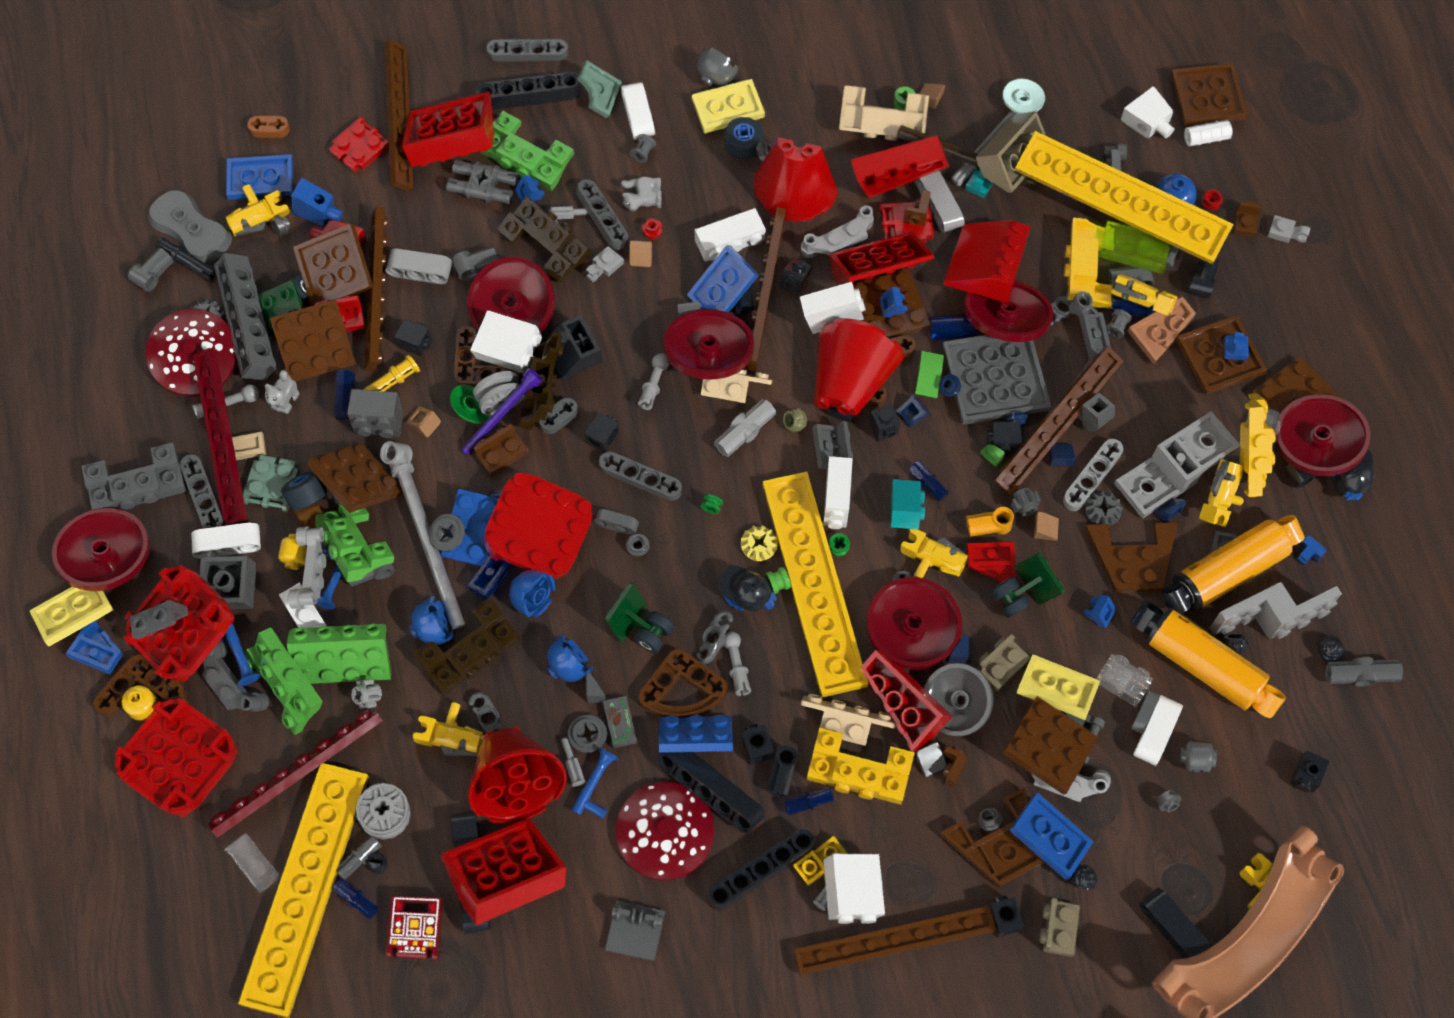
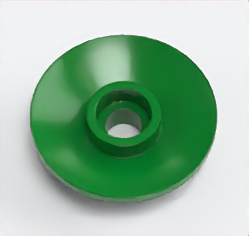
(465, 404)

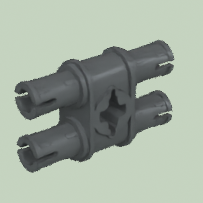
(480, 188)

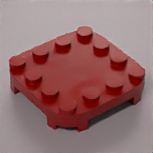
(538, 525)
(185, 645)
(176, 757)

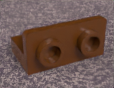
(500, 450)

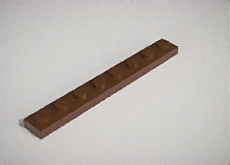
(398, 113)
(766, 280)
(375, 297)
(1057, 421)
(894, 940)

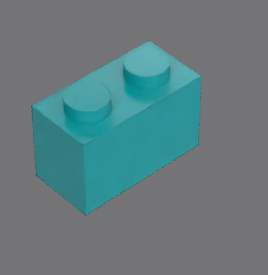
(906, 504)

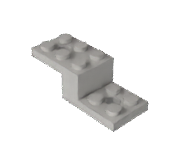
(1177, 464)
(1275, 612)

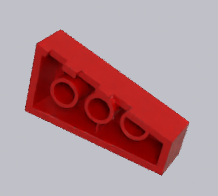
(899, 165)
(910, 705)

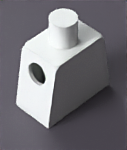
(1149, 115)

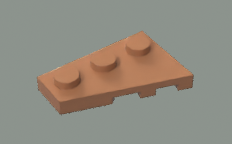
(1159, 331)

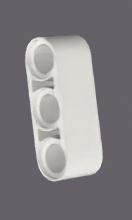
(637, 110)
(226, 540)
(1158, 730)

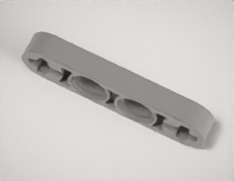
(1092, 474)

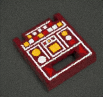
(414, 931)

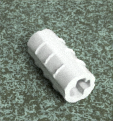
(1208, 133)

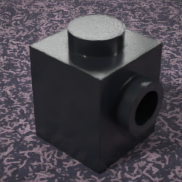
(413, 337)
(884, 422)
(1005, 436)
(1309, 772)

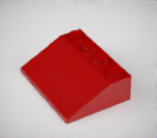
(449, 130)
(879, 258)
(988, 258)
(504, 870)

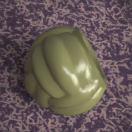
(795, 419)

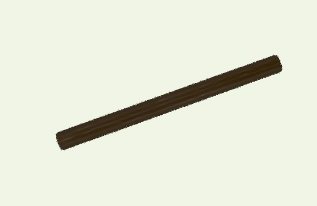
(951, 150)

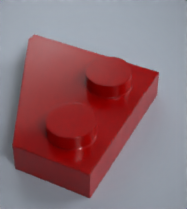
(992, 559)

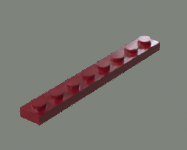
(220, 437)
(289, 775)

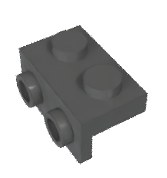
(831, 442)
(156, 618)

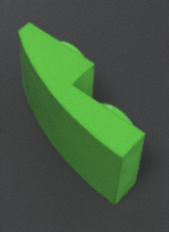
(929, 374)

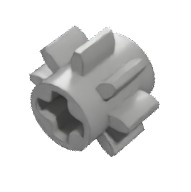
(366, 694)

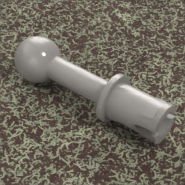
(650, 388)
(248, 393)
(738, 672)

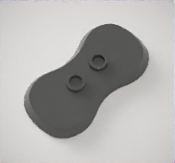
(180, 217)

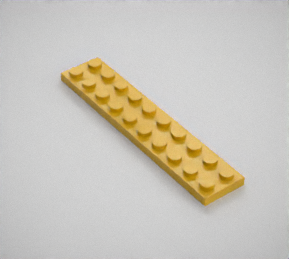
(1124, 197)
(815, 584)
(303, 891)

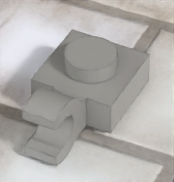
(1284, 229)
(605, 262)

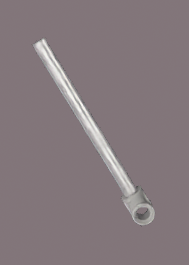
(399, 459)

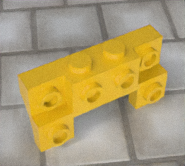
(1083, 263)
(1256, 445)
(857, 774)

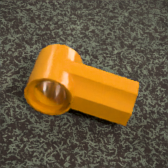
(987, 522)

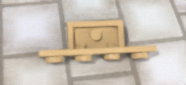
(734, 386)
(851, 722)

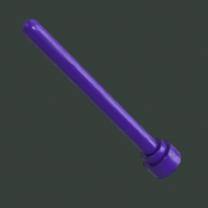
(530, 380)

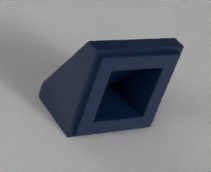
(913, 411)
(1062, 455)
(1170, 509)
(961, 652)

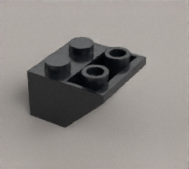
(579, 348)

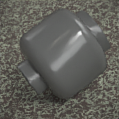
(1198, 756)

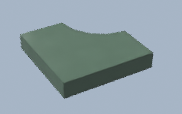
(600, 87)

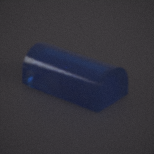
(951, 327)
(344, 384)
(489, 577)

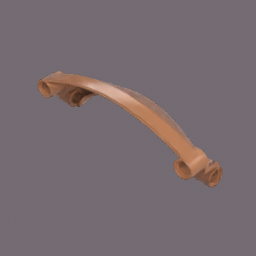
(1262, 940)

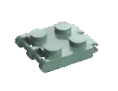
(267, 480)

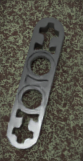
(527, 53)
(601, 214)
(640, 476)
(205, 493)

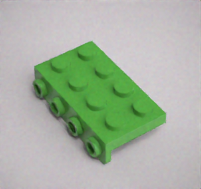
(341, 653)

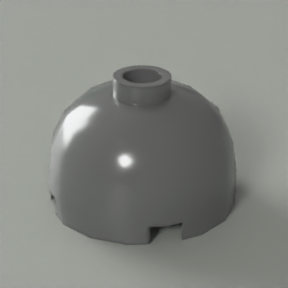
(715, 67)

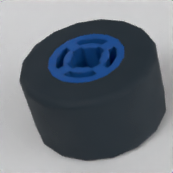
(742, 137)
(303, 491)

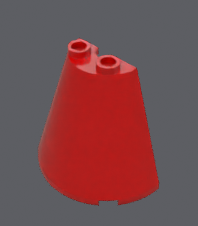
(795, 181)
(853, 364)

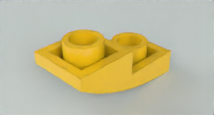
(812, 865)

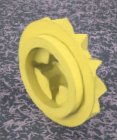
(760, 552)

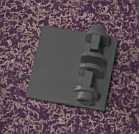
(635, 930)

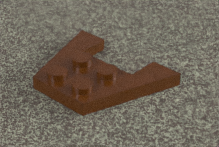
(1134, 566)
(1001, 853)

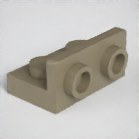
(1002, 662)
(1060, 927)

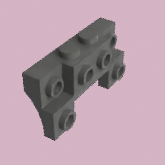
(138, 485)

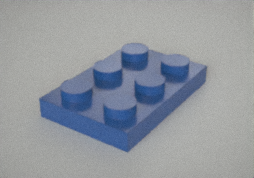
(263, 173)
(723, 281)
(475, 514)
(695, 733)
(1051, 836)

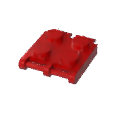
(358, 145)
(898, 226)

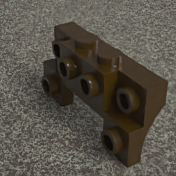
(556, 237)
(539, 399)
(471, 653)

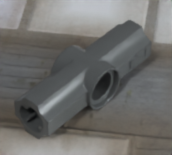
(1364, 671)

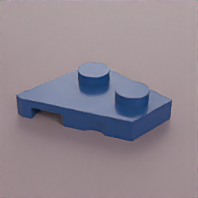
(95, 649)

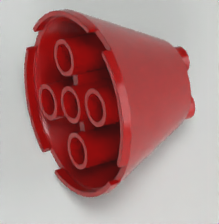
(514, 777)

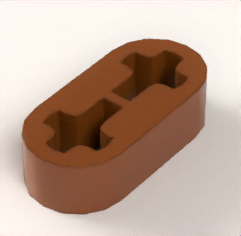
(268, 126)

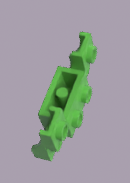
(525, 157)
(348, 545)
(285, 679)

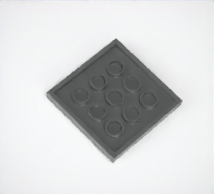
(996, 378)

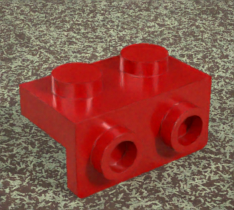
(350, 311)

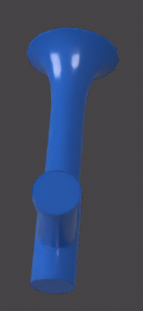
(325, 599)
(247, 674)
(583, 799)

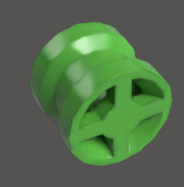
(901, 97)
(778, 580)

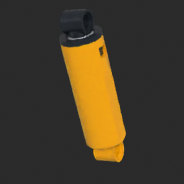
(1232, 564)
(1208, 659)

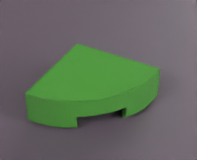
(993, 454)

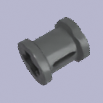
(642, 149)
(1118, 323)

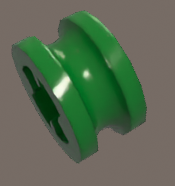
(711, 504)
(846, 543)

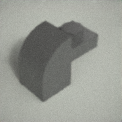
(1096, 413)

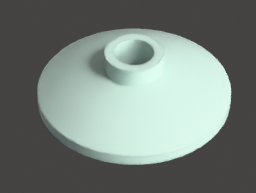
(1025, 90)

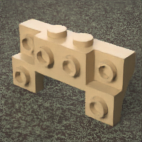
(881, 120)

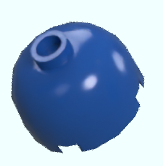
(1178, 186)
(531, 592)
(430, 622)
(567, 660)

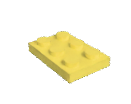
(722, 105)
(69, 613)
(1058, 686)

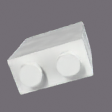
(832, 304)
(506, 342)
(837, 492)
(854, 887)

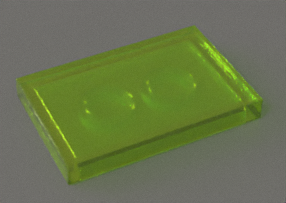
(1133, 247)

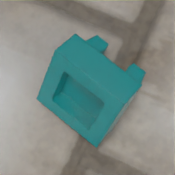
(978, 184)

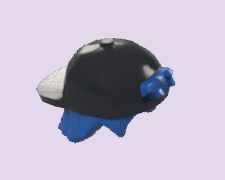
(1356, 481)
(746, 589)

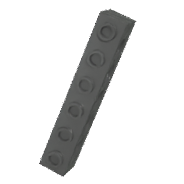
(245, 317)

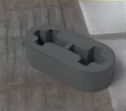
(559, 416)
(616, 521)
(1145, 711)

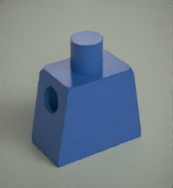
(314, 203)

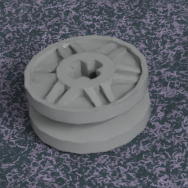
(495, 390)
(394, 818)

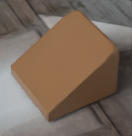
(935, 93)
(641, 253)
(423, 421)
(1046, 527)

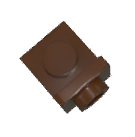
(919, 213)
(1246, 219)
(954, 770)

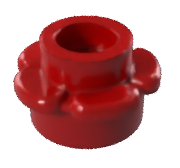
(1213, 195)
(652, 233)

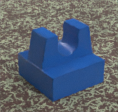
(528, 188)
(892, 302)
(1236, 346)
(1311, 549)
(1102, 611)

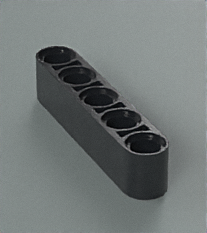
(515, 92)
(712, 789)
(465, 830)
(756, 880)
(1173, 924)

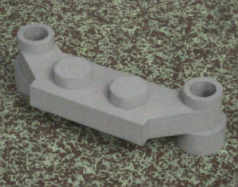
(841, 237)
(313, 570)
(1082, 785)

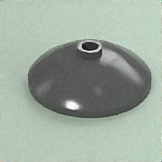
(952, 683)

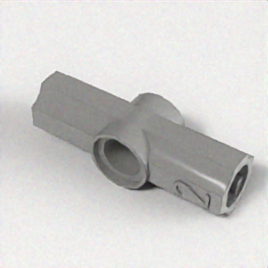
(745, 427)

